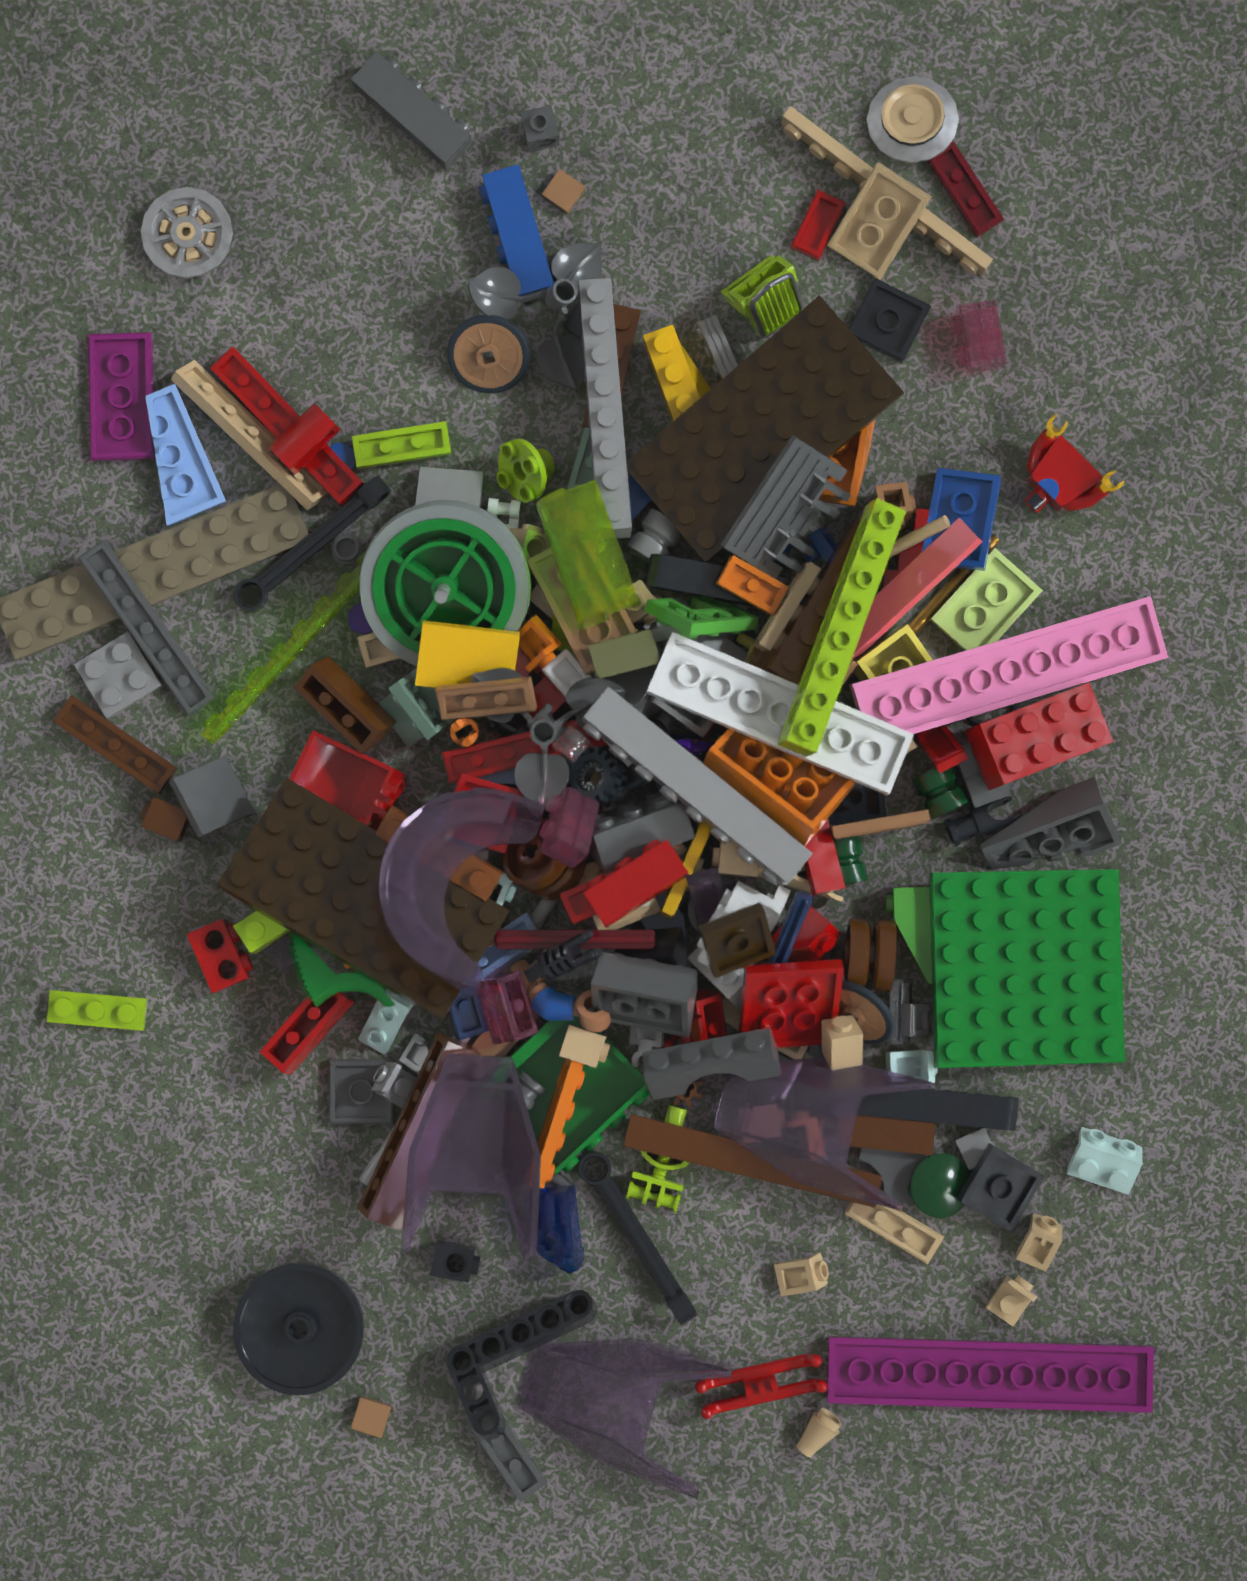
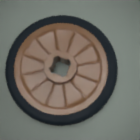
(483, 334)
(869, 1012)

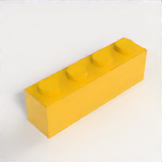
(674, 371)

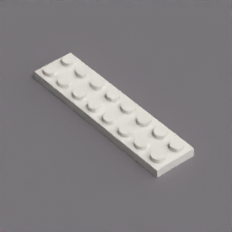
(758, 706)

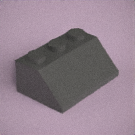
(645, 993)

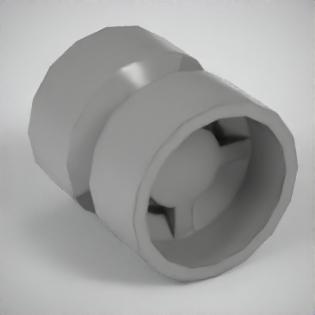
(656, 537)

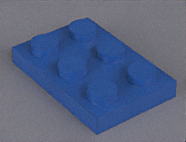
(972, 499)

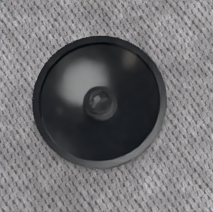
(298, 1328)

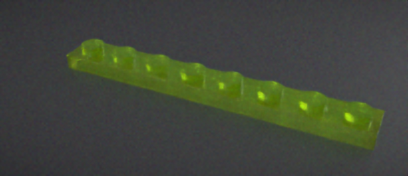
(283, 655)

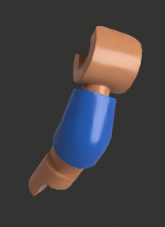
(561, 1006)

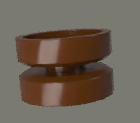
(539, 872)
(874, 955)

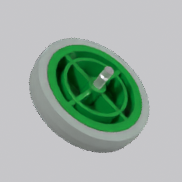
(445, 567)

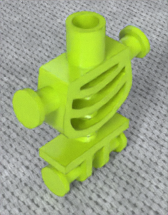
(676, 1116)

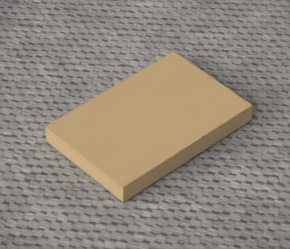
(879, 221)

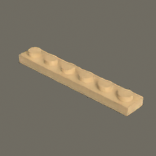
(246, 431)

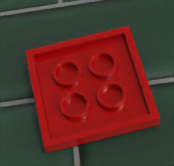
(791, 1000)

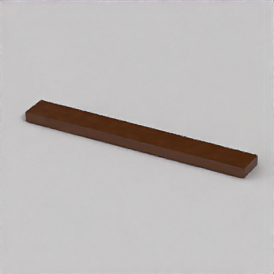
(718, 1153)

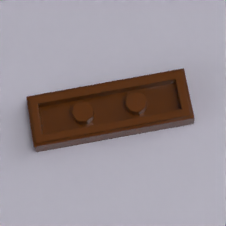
(893, 1134)

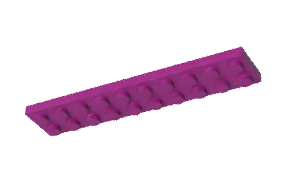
(990, 1374)

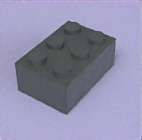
(635, 824)

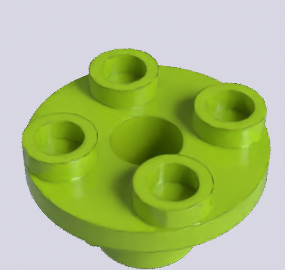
(524, 469)

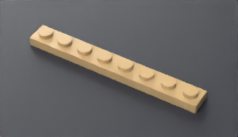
(850, 165)

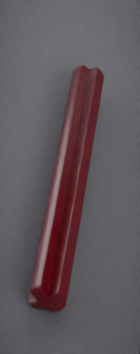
(551, 938)

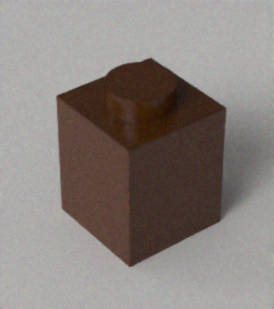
(165, 819)

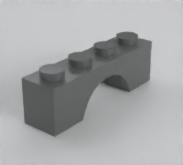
(745, 1054)

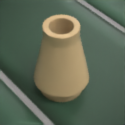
(819, 1431)

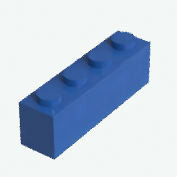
(516, 228)

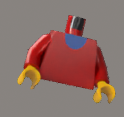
(1063, 474)

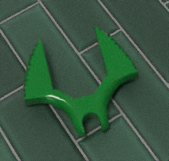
(321, 982)

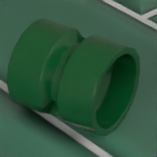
(939, 791)
(848, 854)

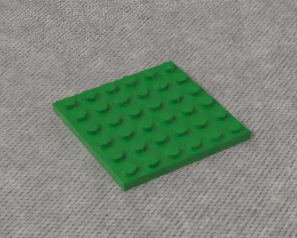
(1026, 968)

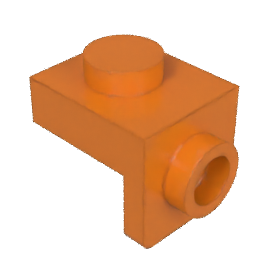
(538, 643)

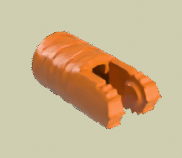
(459, 723)

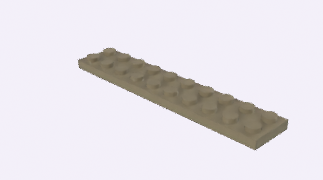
(159, 565)

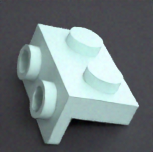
(1106, 1160)

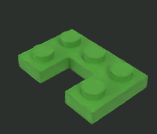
(702, 617)

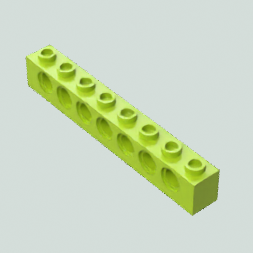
(841, 628)

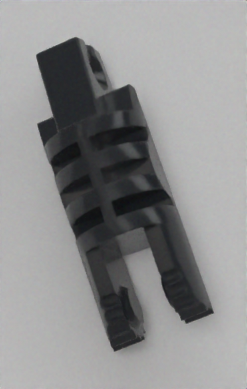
(562, 958)

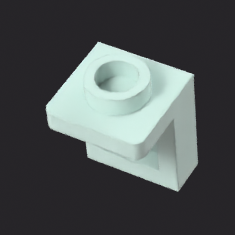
(912, 1063)

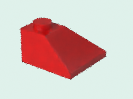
(814, 938)

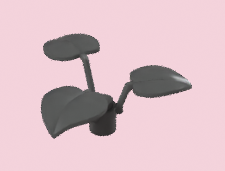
(497, 294)
(545, 775)

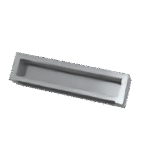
(716, 346)

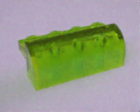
(586, 553)

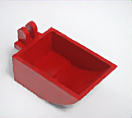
(348, 779)

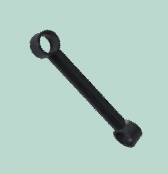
(365, 500)
(641, 1242)

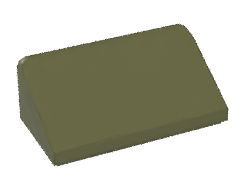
(623, 654)

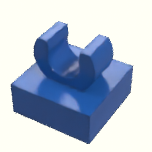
(823, 545)

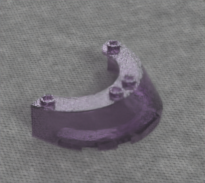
(425, 857)

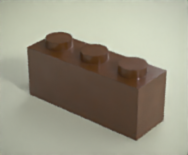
(345, 704)

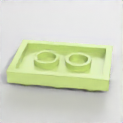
(986, 603)

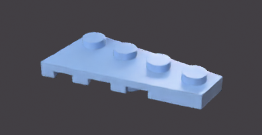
(182, 464)

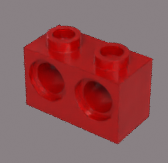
(212, 959)

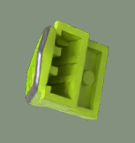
(766, 295)

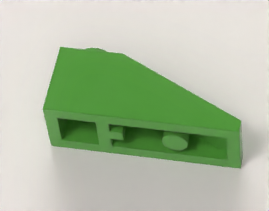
(912, 917)

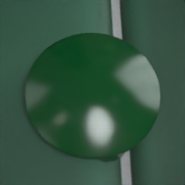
(937, 1185)

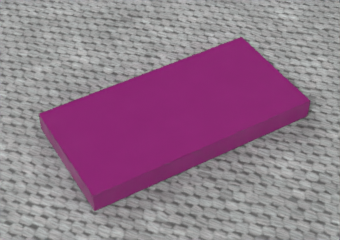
(118, 382)

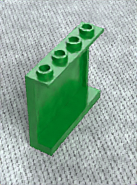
(598, 1102)

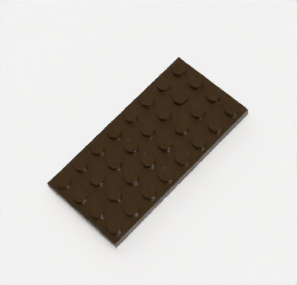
(802, 383)
(321, 880)

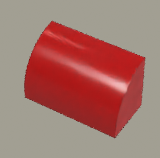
(304, 438)

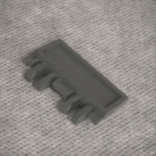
(782, 506)

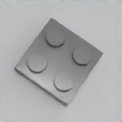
(118, 675)

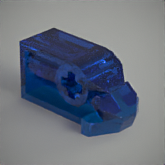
(560, 1217)

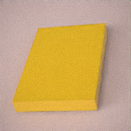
(455, 652)

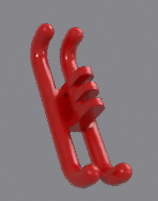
(761, 1384)

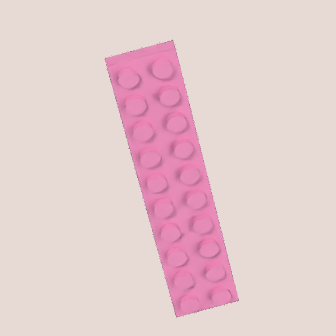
(1014, 668)

